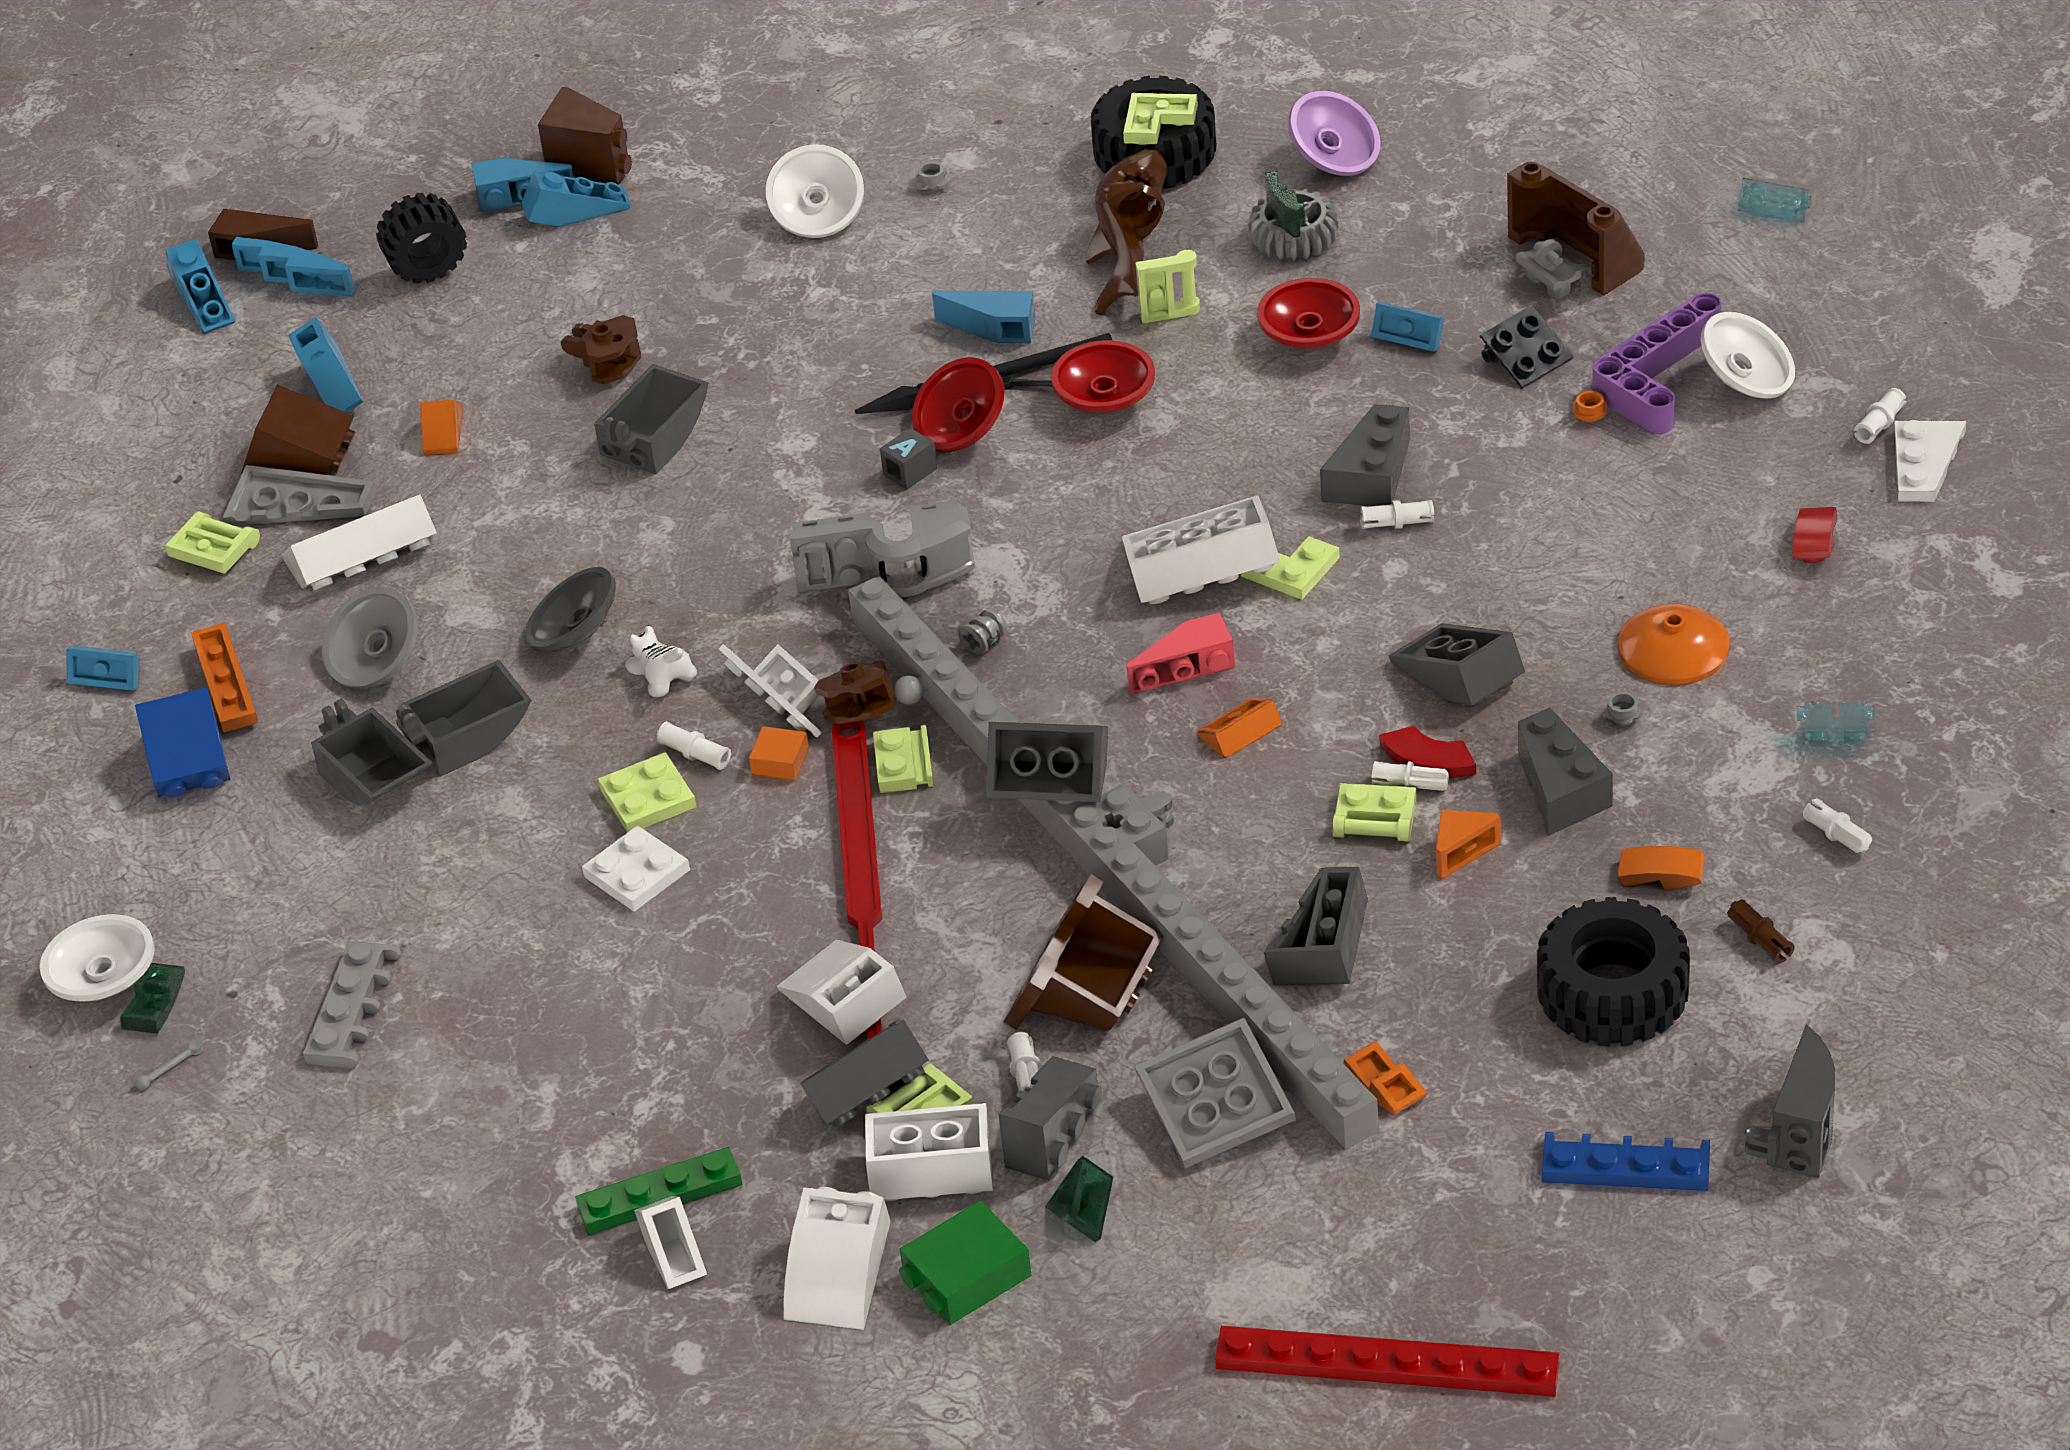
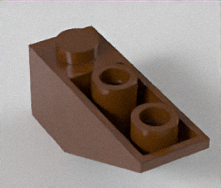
(259, 226)

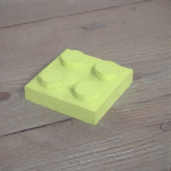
(647, 792)

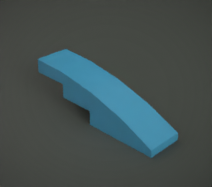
(293, 265)

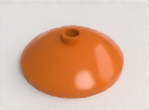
(1673, 644)

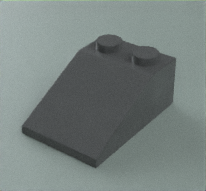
(1461, 662)

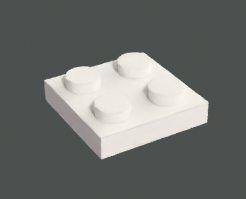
(635, 868)

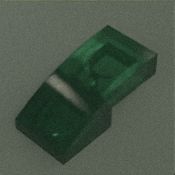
(153, 998)

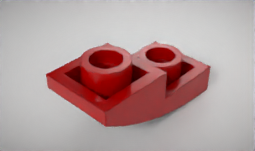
(1814, 534)

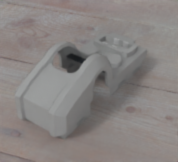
(854, 549)

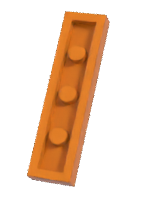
(224, 677)

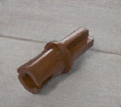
(1760, 930)

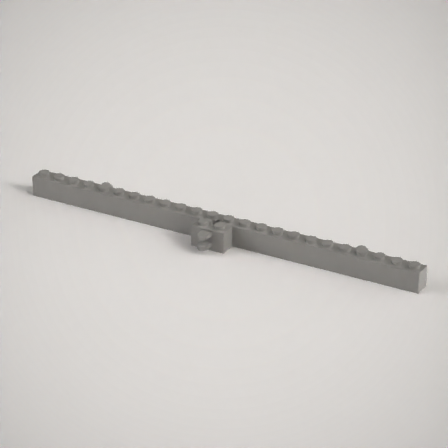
(1121, 845)

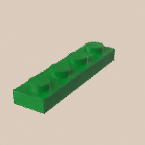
(686, 1179)

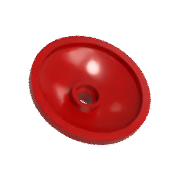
(1308, 313)
(1103, 376)
(958, 403)

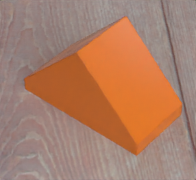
(441, 426)
(1464, 838)

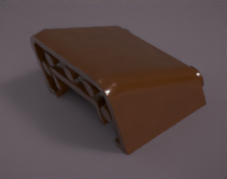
(1553, 207)

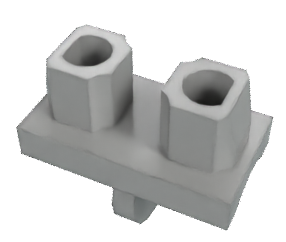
(1549, 266)

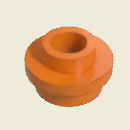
(1589, 406)

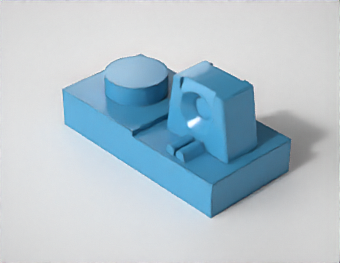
(1407, 326)
(102, 667)

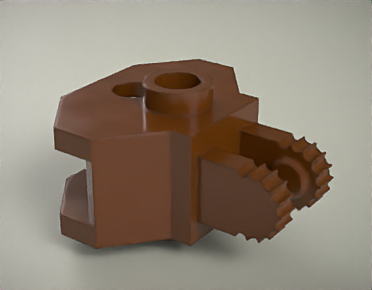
(605, 345)
(856, 692)

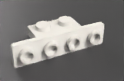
(784, 680)

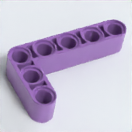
(1628, 369)

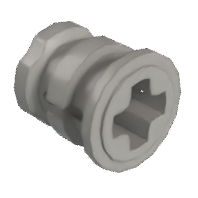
(982, 631)

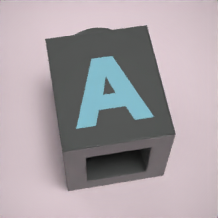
(908, 458)

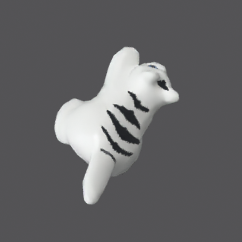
(658, 662)

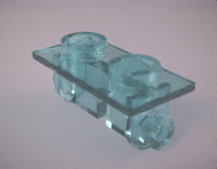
(1774, 200)
(1851, 720)

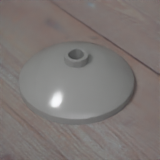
(370, 638)

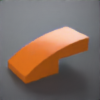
(1671, 865)
(1390, 1084)

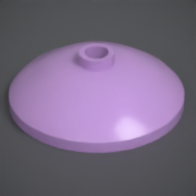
(1334, 133)

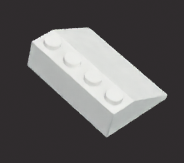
(1201, 550)

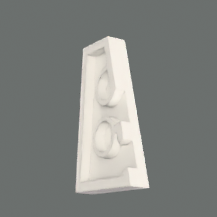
(1923, 456)

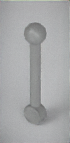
(195, 1047)

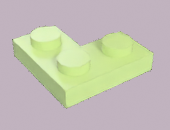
(1151, 110)
(1301, 570)

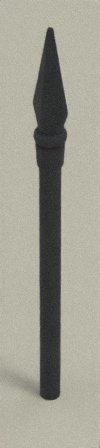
(904, 396)

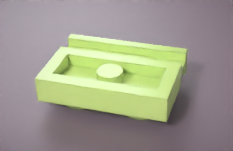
(902, 759)

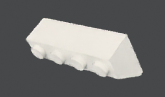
(360, 542)

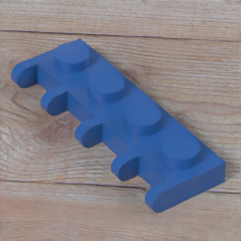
(1626, 1164)

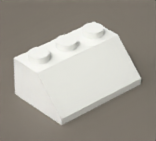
(928, 1152)

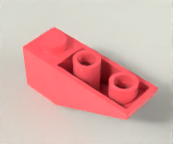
(1185, 653)

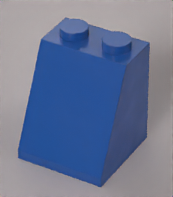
(182, 743)

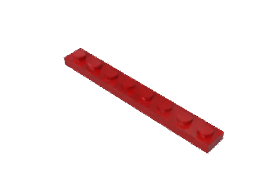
(1388, 1360)

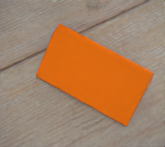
(1241, 726)

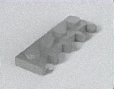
(347, 1002)

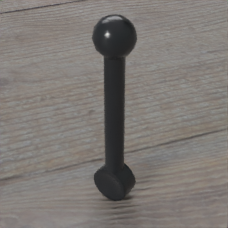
(1009, 382)

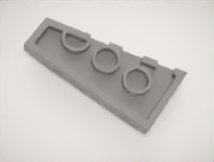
(291, 496)

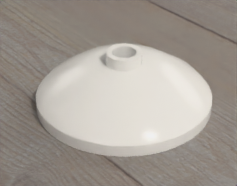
(813, 173)
(1747, 355)
(97, 958)

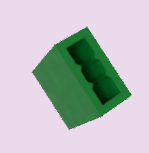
(964, 1262)

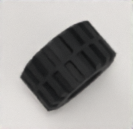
(413, 219)

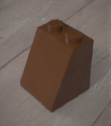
(585, 137)
(300, 435)

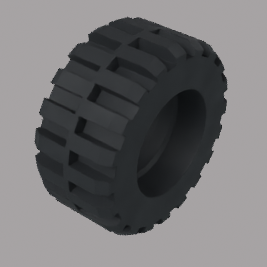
(1184, 147)
(1606, 1007)

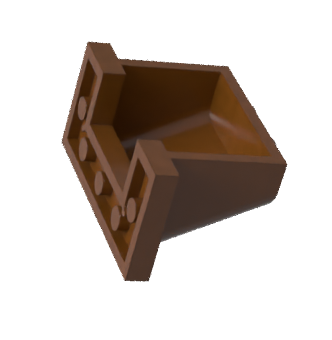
(1089, 964)

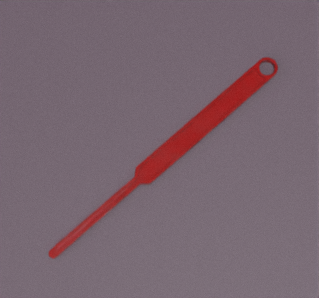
(857, 836)

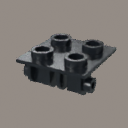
(1525, 346)

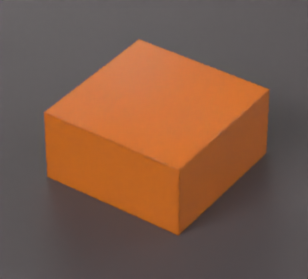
(778, 753)

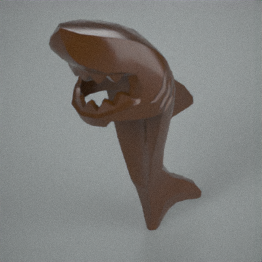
(1125, 219)

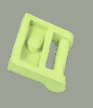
(1156, 287)
(211, 542)
(1374, 811)
(940, 1093)

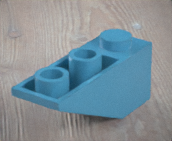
(505, 180)
(567, 200)
(198, 286)
(988, 314)
(325, 365)

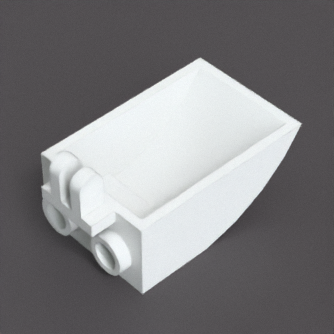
(834, 1257)

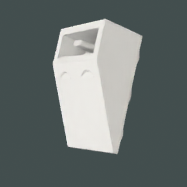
(845, 988)

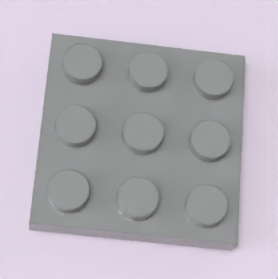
(1214, 1093)

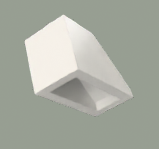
(671, 1241)

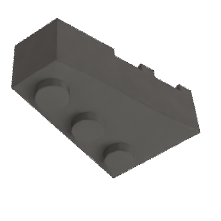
(1323, 933)

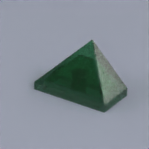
(1083, 1198)

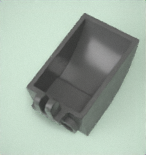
(651, 419)
(464, 717)
(364, 754)
(1802, 1112)

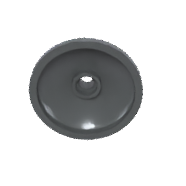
(571, 610)

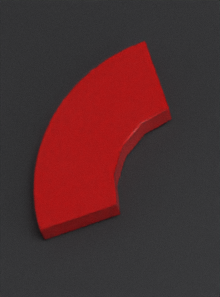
(1413, 746)

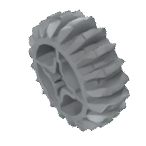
(1315, 234)

